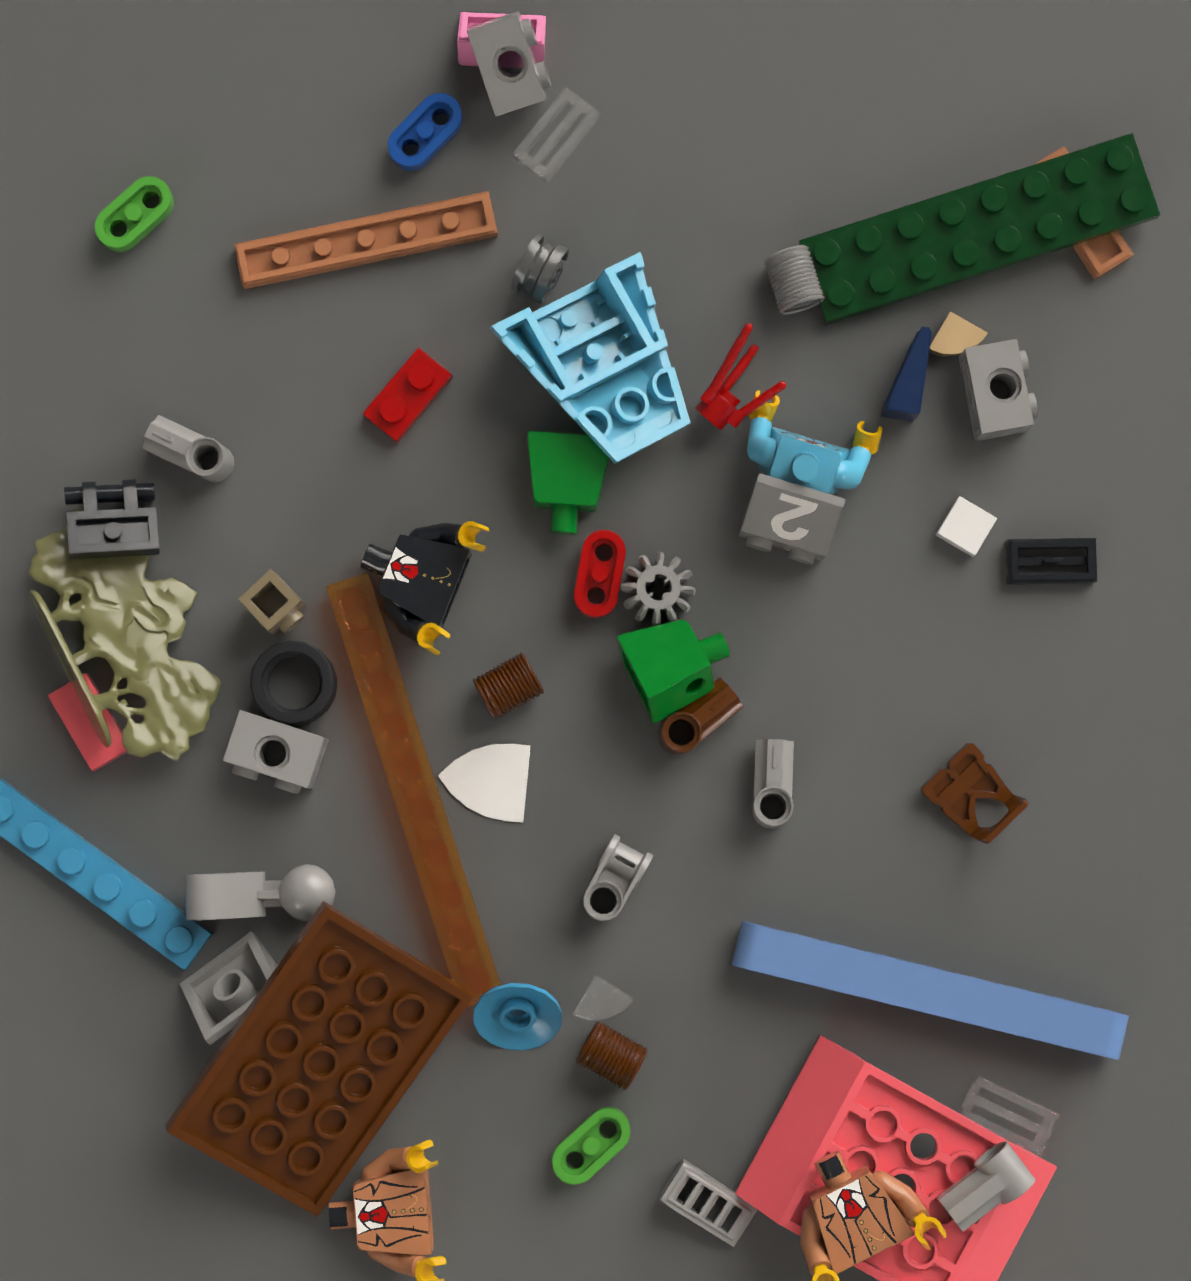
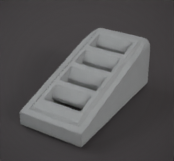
(676, 1183)

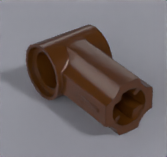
(701, 717)

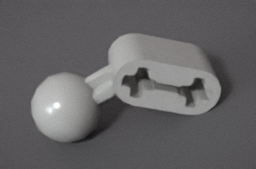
(249, 894)

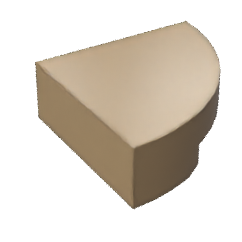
(956, 336)

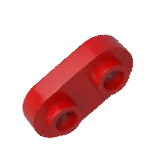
(599, 574)

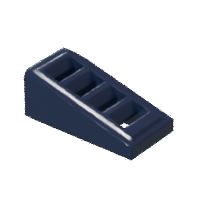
(907, 390)

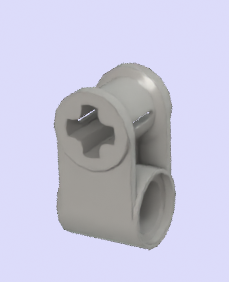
(616, 876)

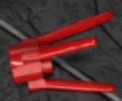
(718, 403)

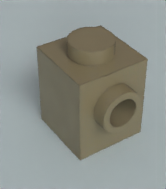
(274, 603)

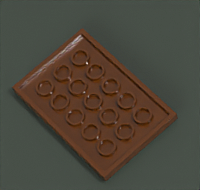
(319, 1060)

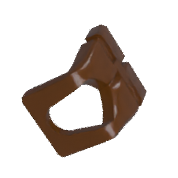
(964, 782)

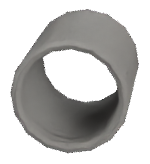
(793, 279)

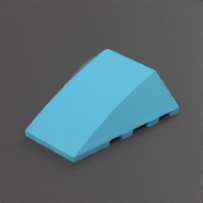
(604, 360)

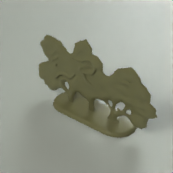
(129, 626)

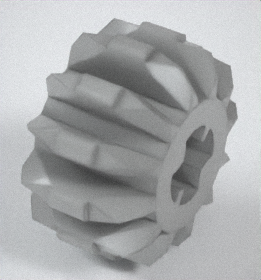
(646, 579)

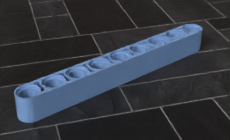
(930, 990)

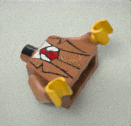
(393, 1212)
(858, 1217)

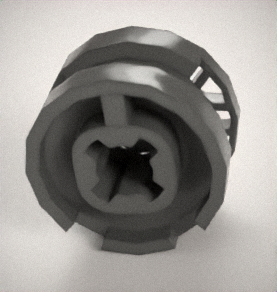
(539, 268)

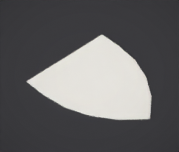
(491, 780)

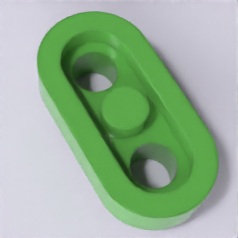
(131, 211)
(591, 1144)

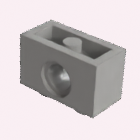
(507, 90)
(989, 414)
(255, 733)

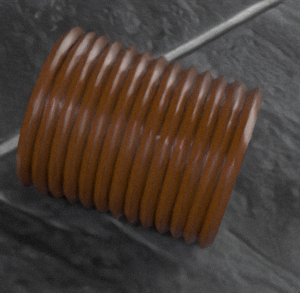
(508, 686)
(611, 1055)

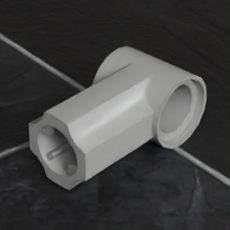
(187, 449)
(773, 778)
(996, 1179)

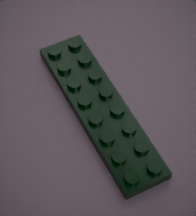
(981, 228)

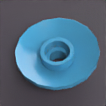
(517, 1016)

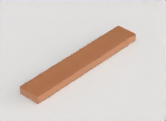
(366, 240)

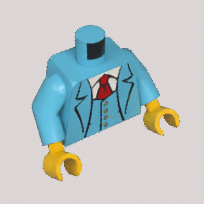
(807, 459)

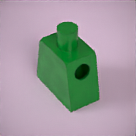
(566, 476)
(670, 665)

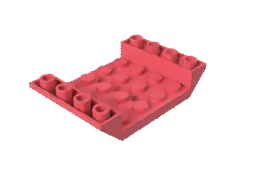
(871, 1121)

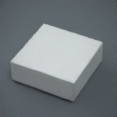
(966, 526)

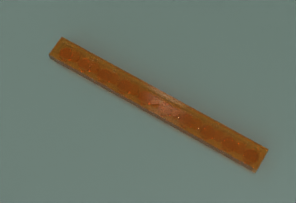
(413, 785)

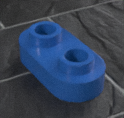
(424, 133)

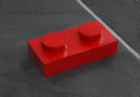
(407, 395)

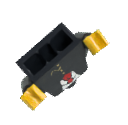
(423, 577)

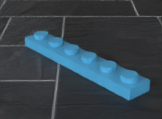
(99, 878)

